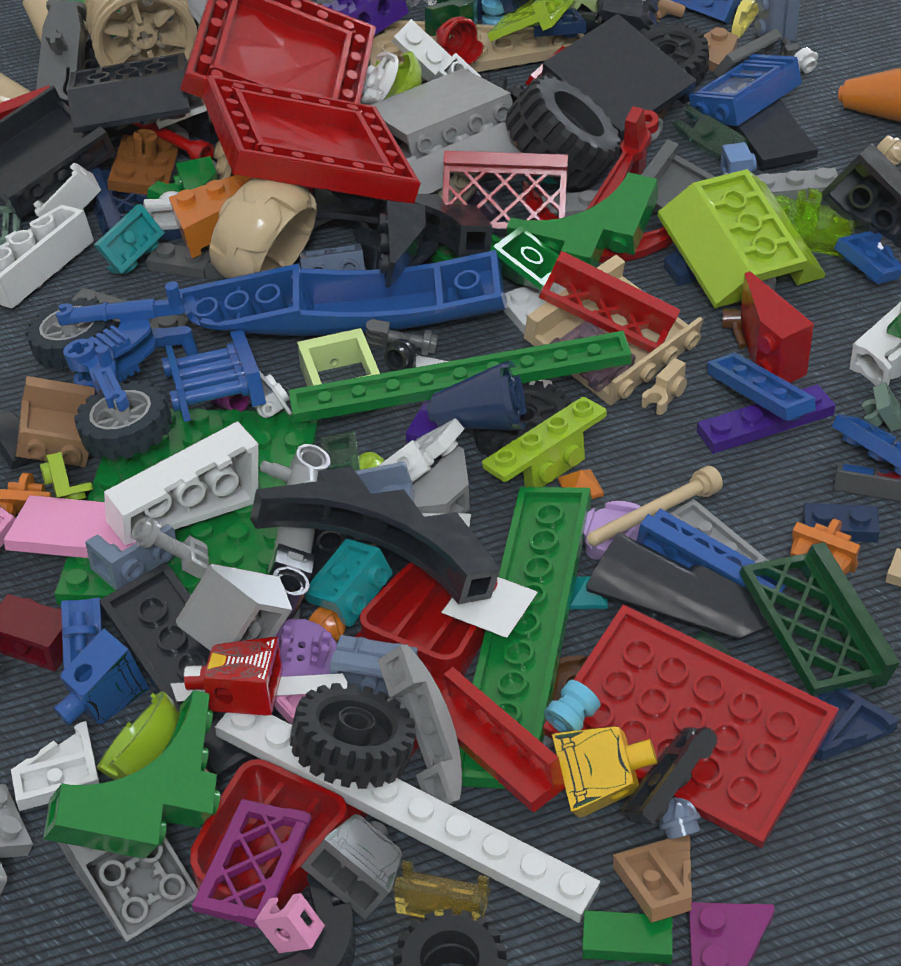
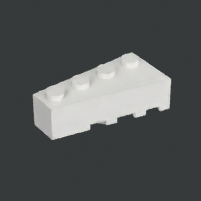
(189, 486)

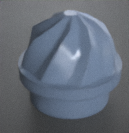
(679, 819)

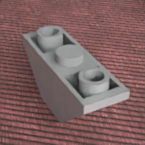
(444, 486)

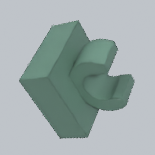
(883, 408)

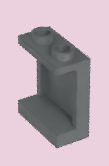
(673, 173)

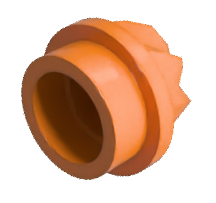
(330, 621)

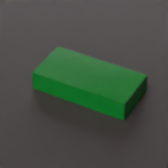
(626, 937)

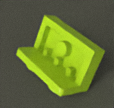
(55, 474)

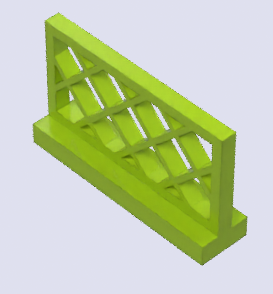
(542, 11)

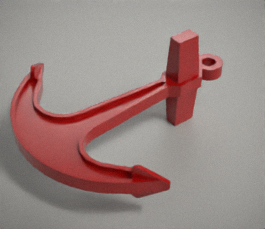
(632, 160)

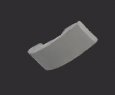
(435, 731)

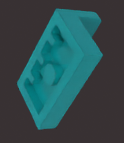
(129, 239)
(349, 580)

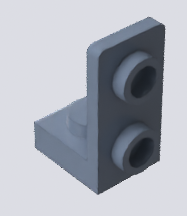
(125, 566)

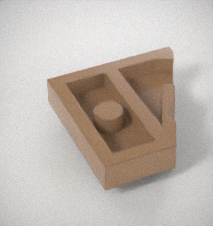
(720, 44)
(658, 876)

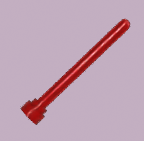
(195, 148)

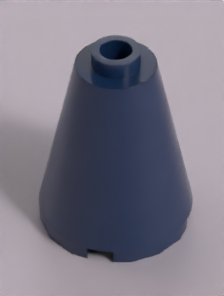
(482, 401)

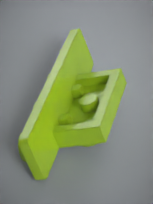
(548, 447)

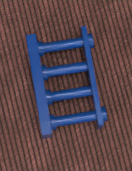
(214, 375)

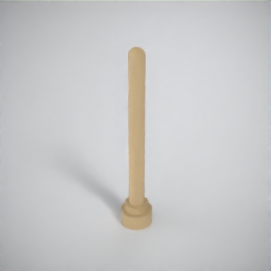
(703, 483)

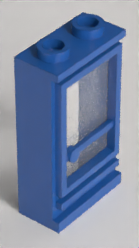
(747, 88)

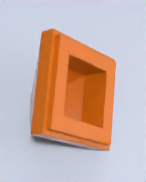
(582, 479)

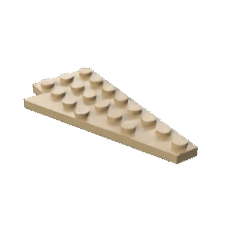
(510, 50)

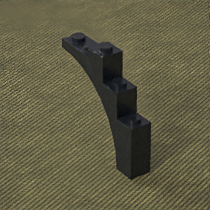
(455, 226)
(389, 519)

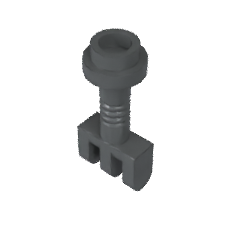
(379, 336)

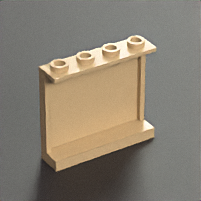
(553, 322)

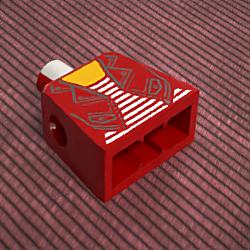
(239, 676)

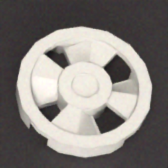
(379, 78)

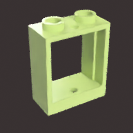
(334, 352)

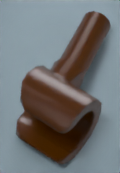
(732, 320)

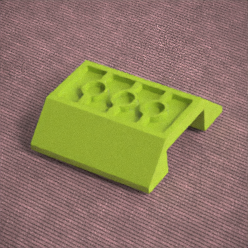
(736, 228)

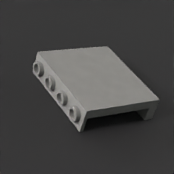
(444, 110)

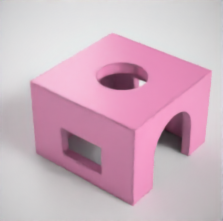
(294, 932)

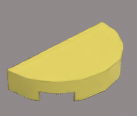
(744, 16)

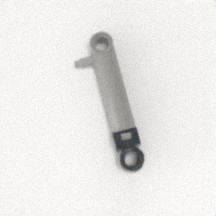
(293, 545)

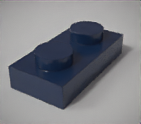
(857, 520)

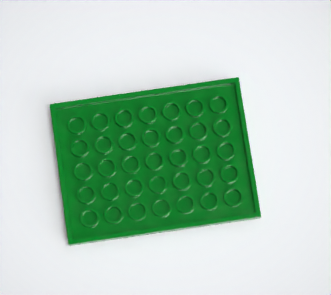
(229, 536)

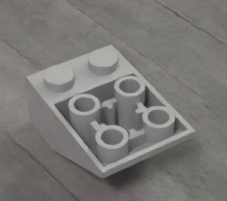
(133, 889)

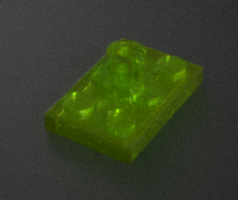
(815, 222)

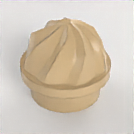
(891, 149)

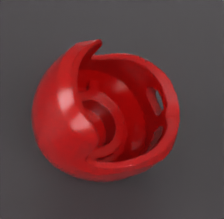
(462, 39)

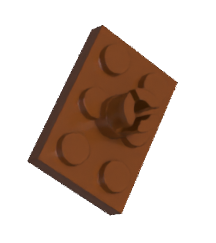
(142, 162)

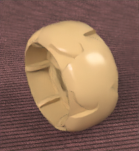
(262, 228)

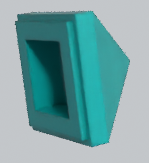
(586, 600)

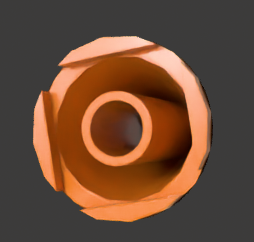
(874, 94)

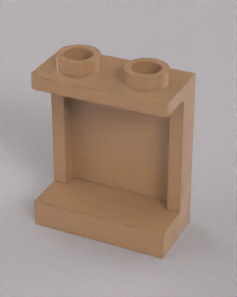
(49, 422)

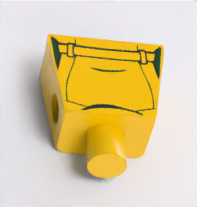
(600, 766)

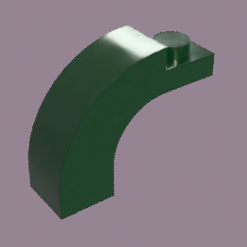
(446, 9)

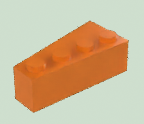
(198, 210)

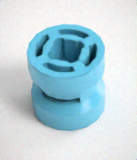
(493, 12)
(573, 707)

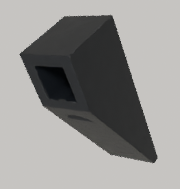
(400, 238)

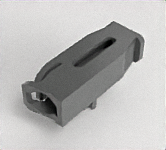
(62, 45)

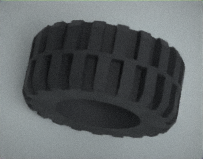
(564, 121)

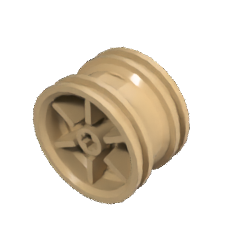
(139, 25)

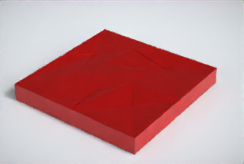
(282, 47)
(308, 140)

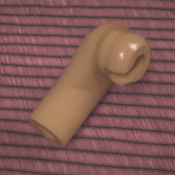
(669, 7)

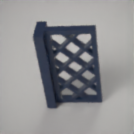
(109, 208)

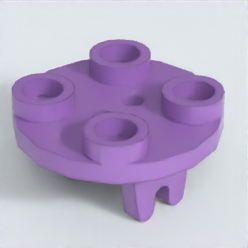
(316, 651)

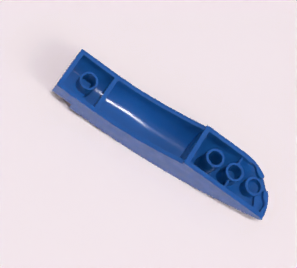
(337, 301)

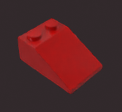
(774, 331)

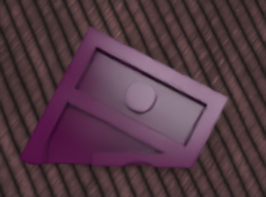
(726, 932)

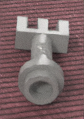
(192, 551)

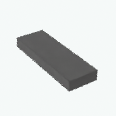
(761, 45)

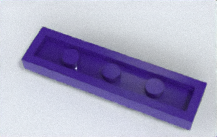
(757, 422)

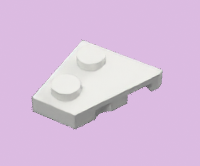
(440, 440)
(65, 763)

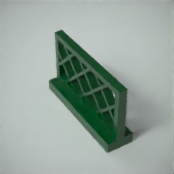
(842, 612)

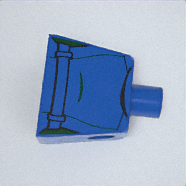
(100, 681)

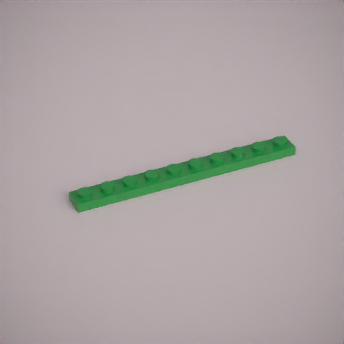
(421, 382)

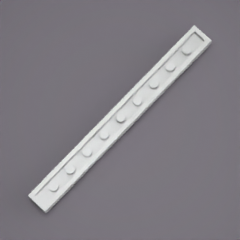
(430, 822)

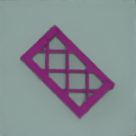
(273, 818)

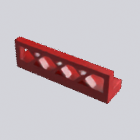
(611, 298)
(502, 744)

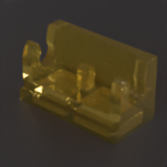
(422, 893)

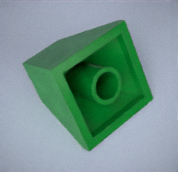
(525, 258)

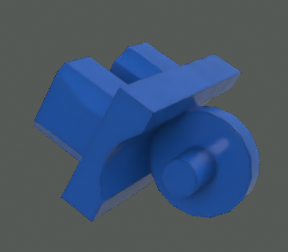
(80, 625)

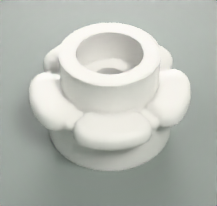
(806, 59)

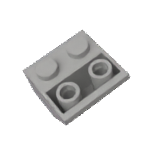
(234, 606)

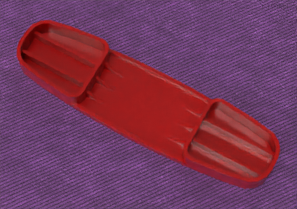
(401, 613)

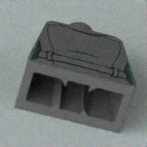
(356, 863)

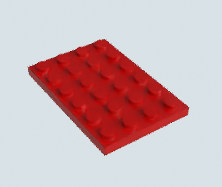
(665, 681)

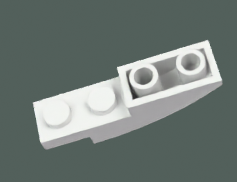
(431, 56)

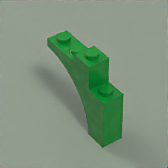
(611, 224)
(132, 812)

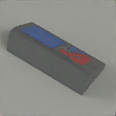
(868, 481)

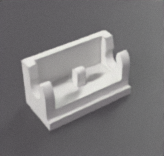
(74, 192)

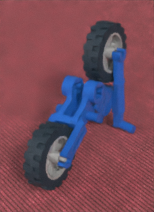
(83, 336)

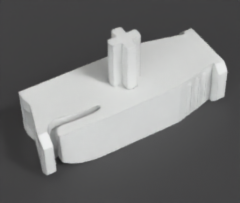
(878, 353)

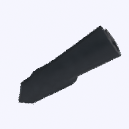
(666, 587)

